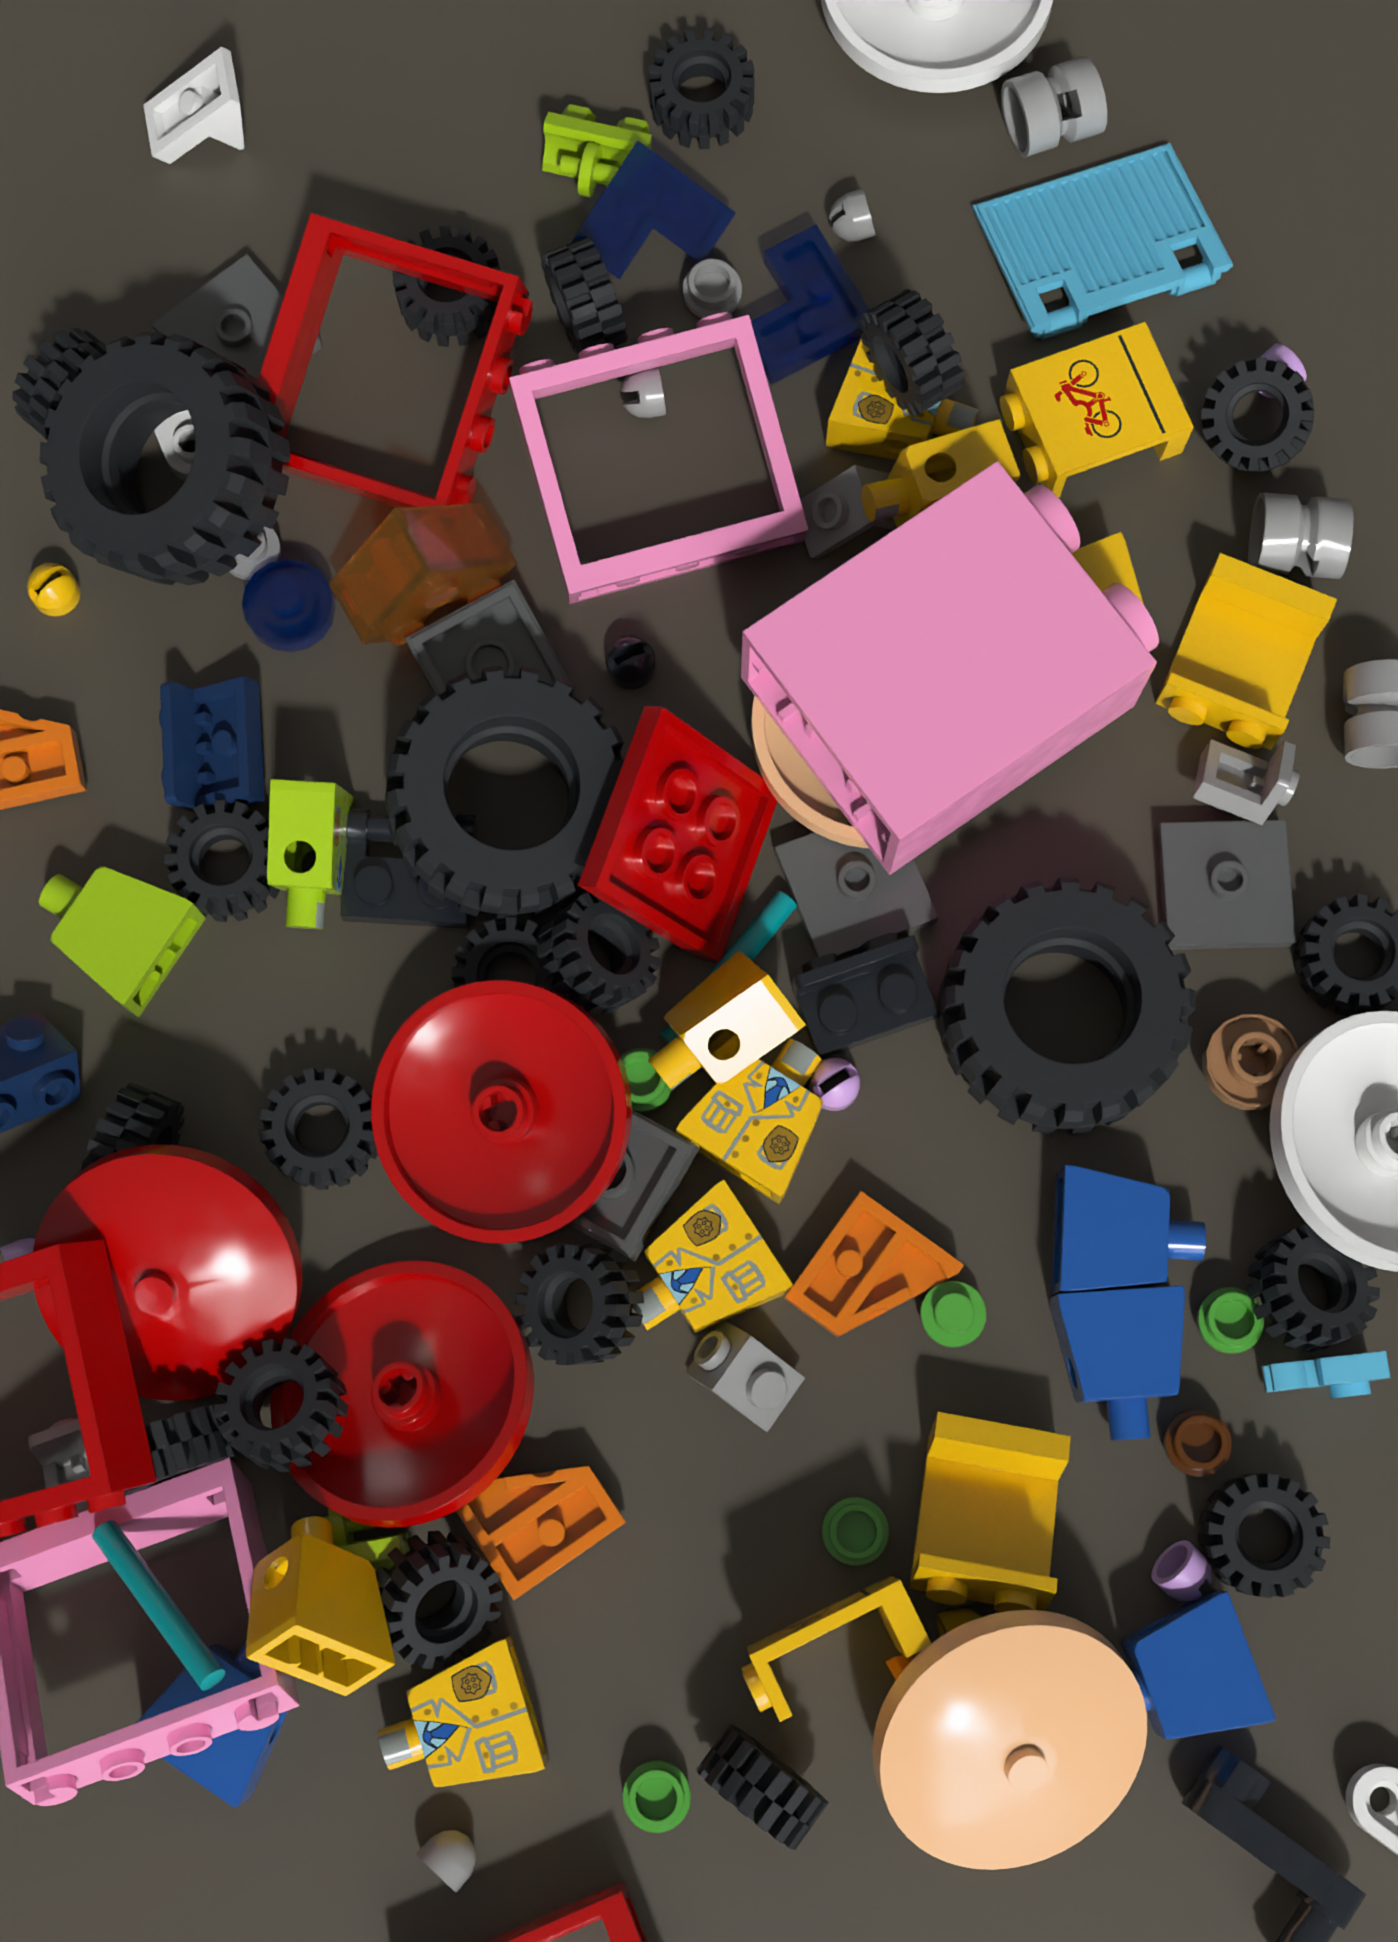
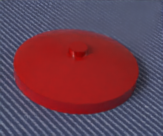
(501, 1111)
(193, 1260)
(431, 1387)

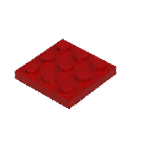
(679, 835)

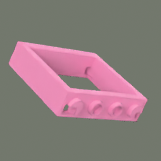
(684, 554)
(68, 1548)

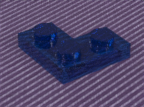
(649, 196)
(820, 307)

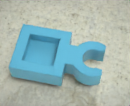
(1343, 1374)

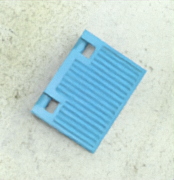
(1102, 238)

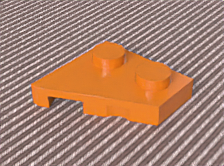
(37, 760)
(868, 1269)
(539, 1523)

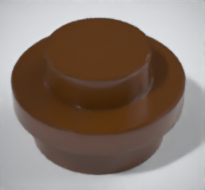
(1197, 1442)

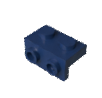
(212, 743)
(35, 1070)

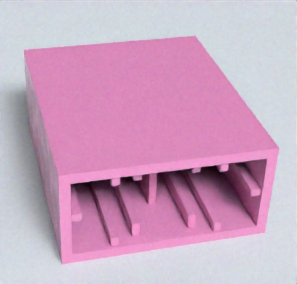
(949, 663)

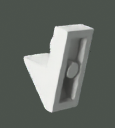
(195, 108)

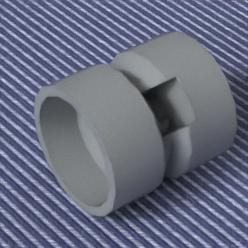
(1062, 105)
(1299, 535)
(1372, 698)

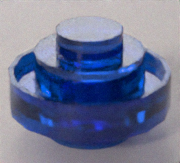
(288, 605)

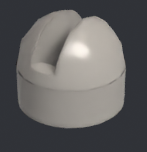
(852, 217)
(649, 392)
(450, 1857)

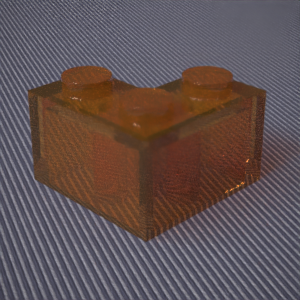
(418, 564)

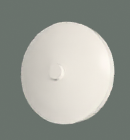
(937, 42)
(1340, 1136)

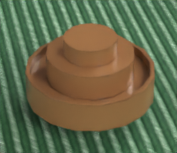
(1247, 1060)

